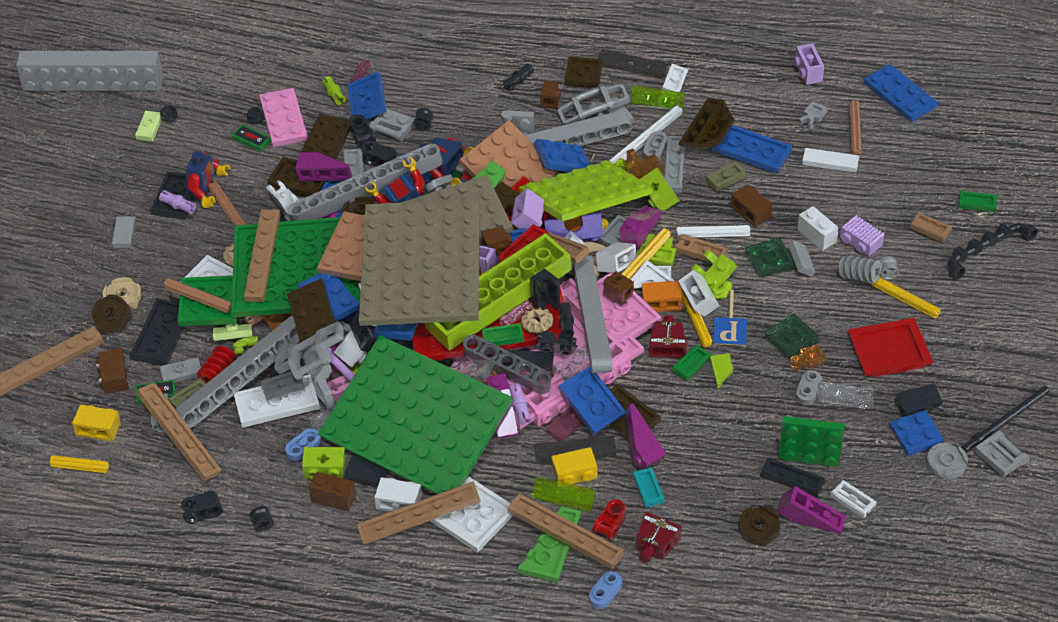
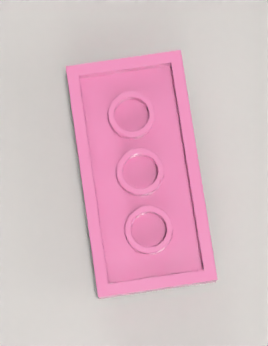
(283, 117)

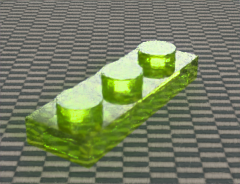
(657, 97)
(564, 493)

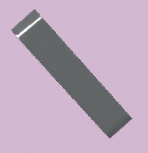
(512, 372)

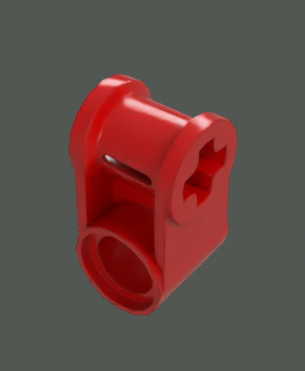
(609, 522)

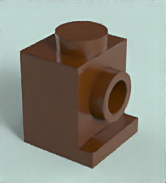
(550, 95)

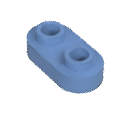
(300, 442)
(606, 588)

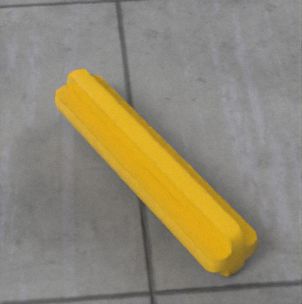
(79, 463)

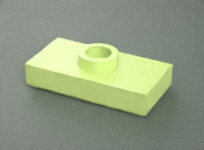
(148, 126)
(232, 331)

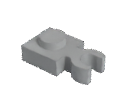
(813, 113)

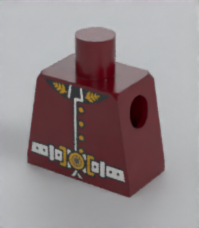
(667, 339)
(656, 537)

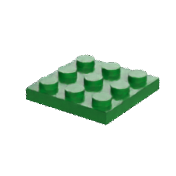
(196, 313)
(811, 441)

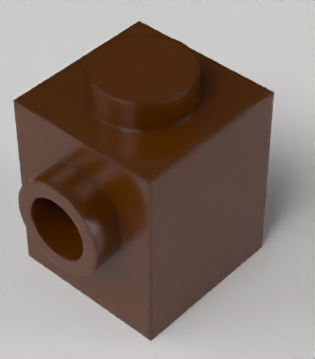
(496, 239)
(618, 288)

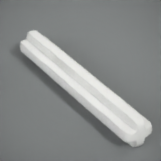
(714, 231)

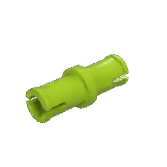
(333, 90)

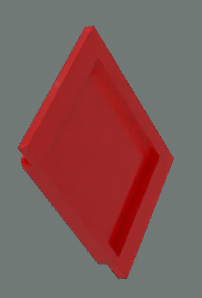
(890, 347)

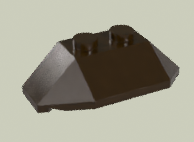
(708, 126)

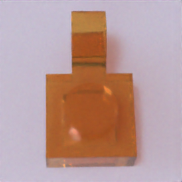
(810, 356)

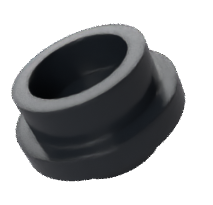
(169, 113)
(255, 115)

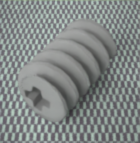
(860, 269)

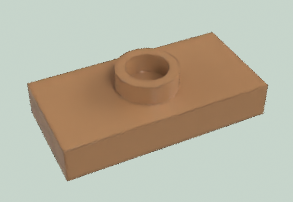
(930, 227)

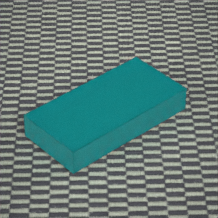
(648, 487)

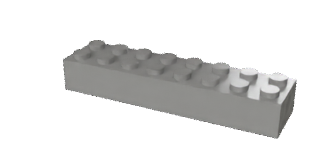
(90, 70)

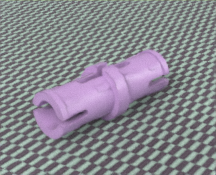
(177, 202)
(520, 404)

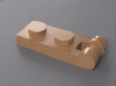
(697, 247)

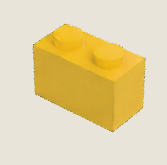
(96, 422)
(575, 466)

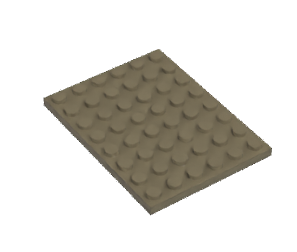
(420, 262)

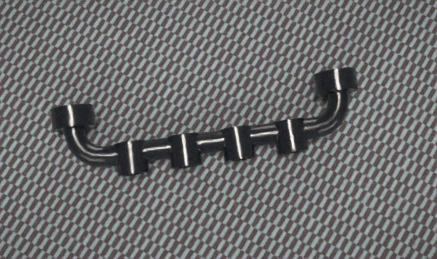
(974, 246)

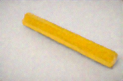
(646, 253)
(907, 297)
(697, 322)

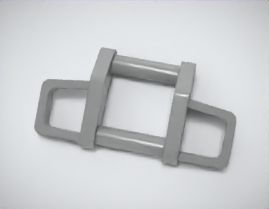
(608, 104)
(321, 343)
(319, 377)

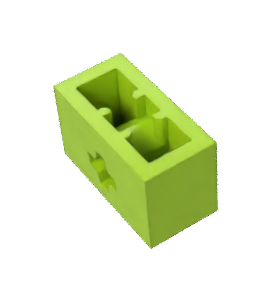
(662, 194)
(324, 460)

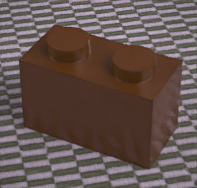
(751, 205)
(113, 371)
(332, 491)

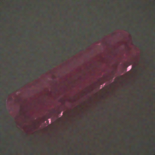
(361, 70)
(515, 313)

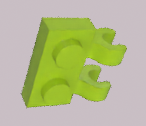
(665, 254)
(718, 272)

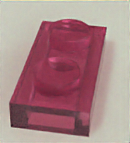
(564, 425)

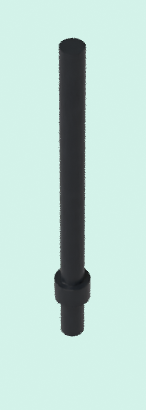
(979, 437)

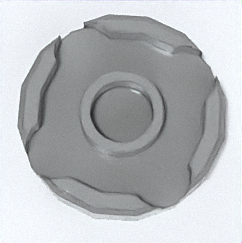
(947, 460)

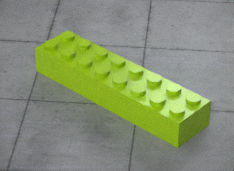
(505, 288)

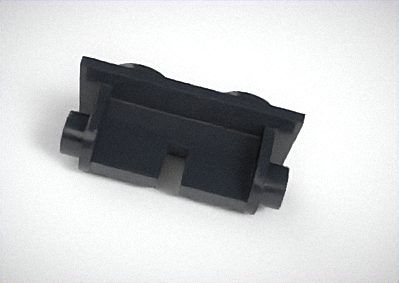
(547, 343)

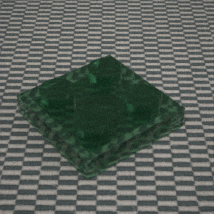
(769, 257)
(791, 336)

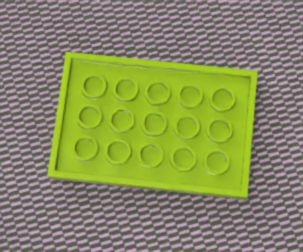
(587, 190)

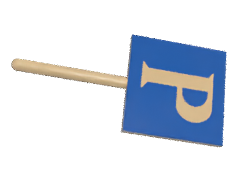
(730, 330)

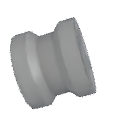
(889, 268)

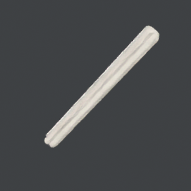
(642, 139)

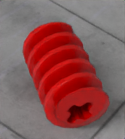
(216, 363)

